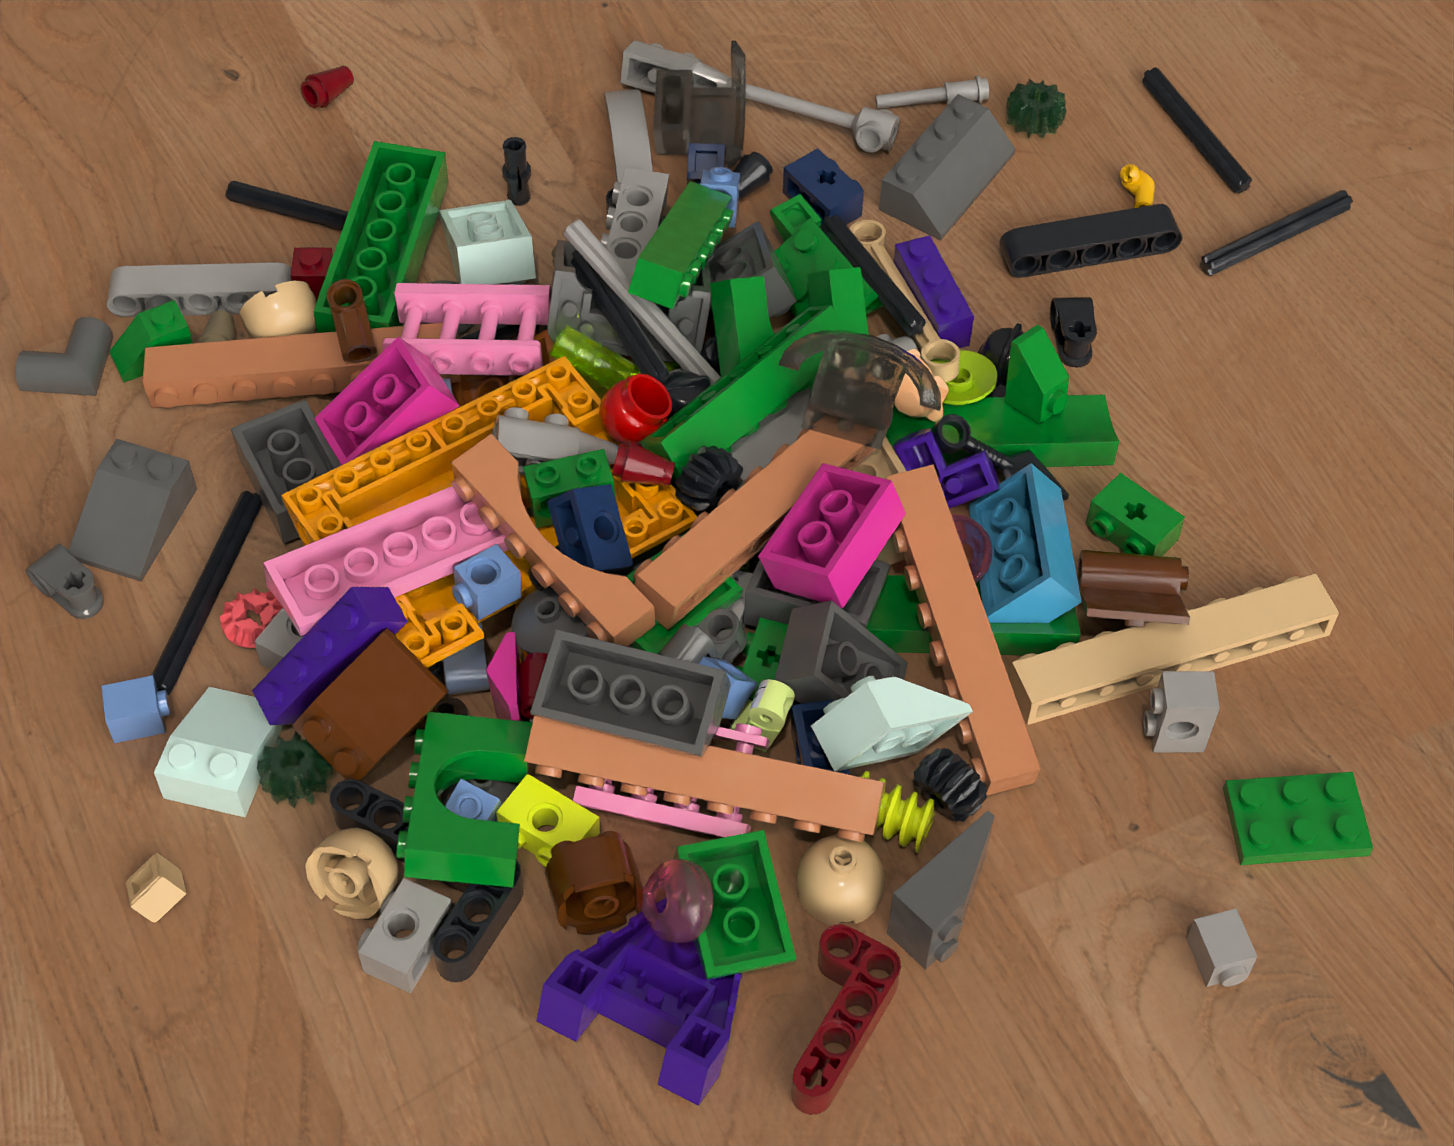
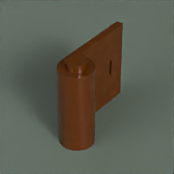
(1133, 587)

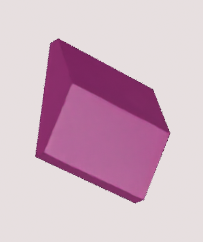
(504, 679)

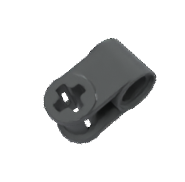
(66, 582)

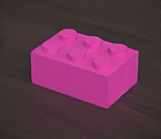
(385, 402)
(832, 534)

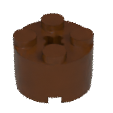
(593, 883)

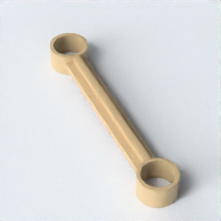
(928, 342)

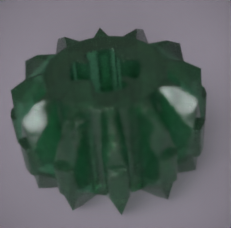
(1036, 108)
(293, 771)

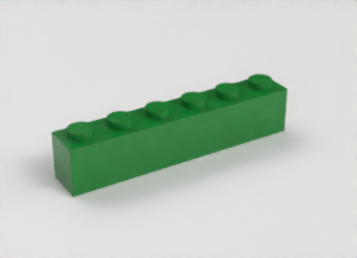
(681, 245)
(742, 395)

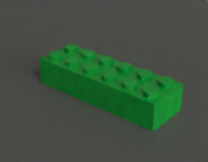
(386, 229)

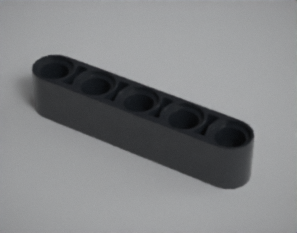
(1090, 240)

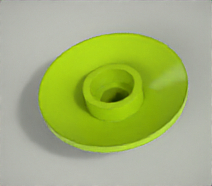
(974, 381)

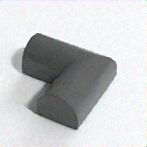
(71, 372)

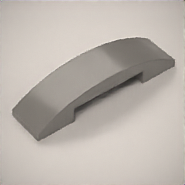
(628, 131)

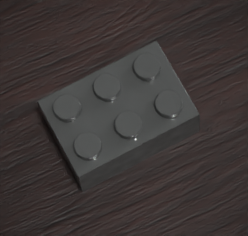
(281, 455)

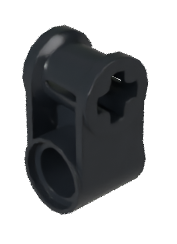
(1073, 329)

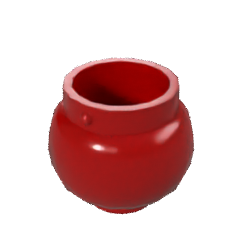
(634, 408)

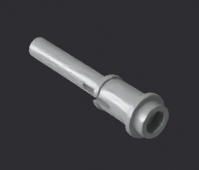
(973, 89)

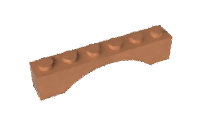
(603, 601)

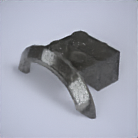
(701, 113)
(857, 383)

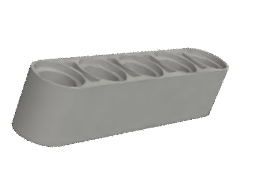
(194, 287)

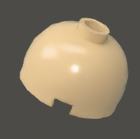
(280, 313)
(353, 871)
(840, 880)

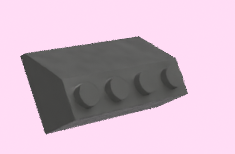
(946, 168)
(631, 693)

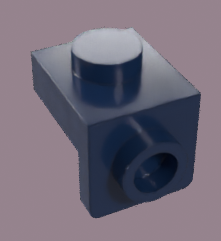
(702, 158)

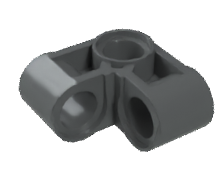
(700, 641)

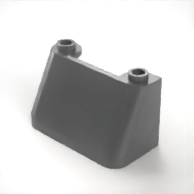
(574, 305)

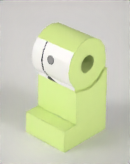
(767, 709)

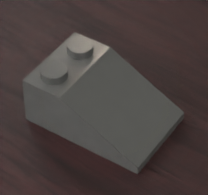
(752, 255)
(132, 509)
(776, 605)
(830, 652)
(934, 901)

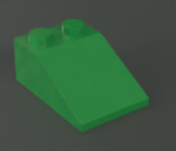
(747, 914)

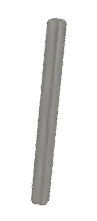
(643, 309)

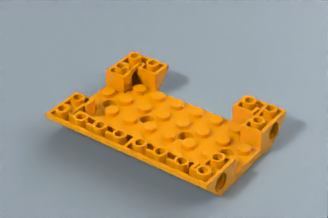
(421, 466)

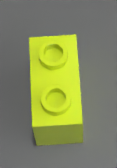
(538, 805)

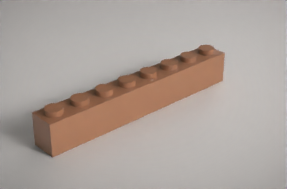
(258, 367)
(738, 526)
(961, 634)
(720, 776)

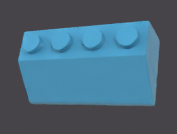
(1032, 555)

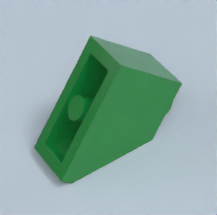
(150, 328)
(1036, 376)

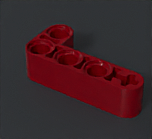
(839, 1024)

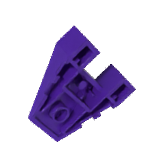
(652, 991)

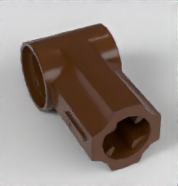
(351, 321)

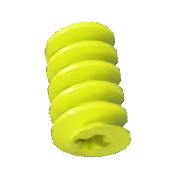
(904, 816)

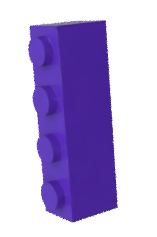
(327, 652)

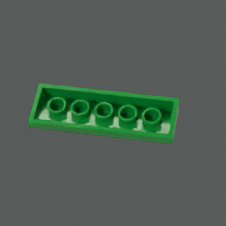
(1074, 437)
(898, 625)

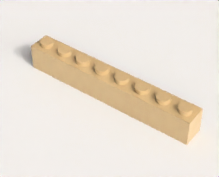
(1135, 657)

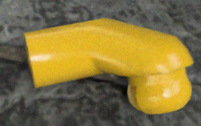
(1138, 184)

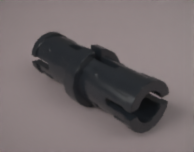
(516, 171)

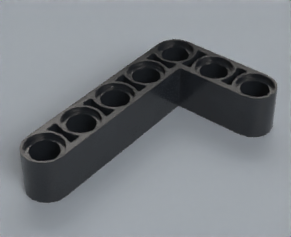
(457, 931)

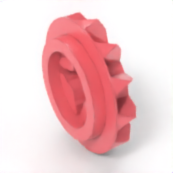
(234, 618)

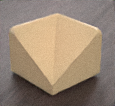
(155, 888)

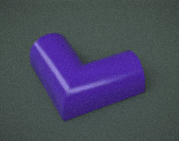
(959, 480)

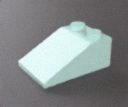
(489, 244)
(884, 722)
(216, 753)

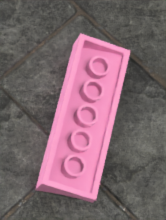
(390, 551)

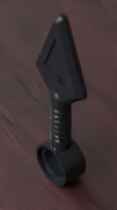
(1007, 464)

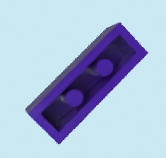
(935, 289)

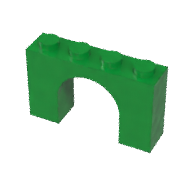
(743, 315)
(446, 844)

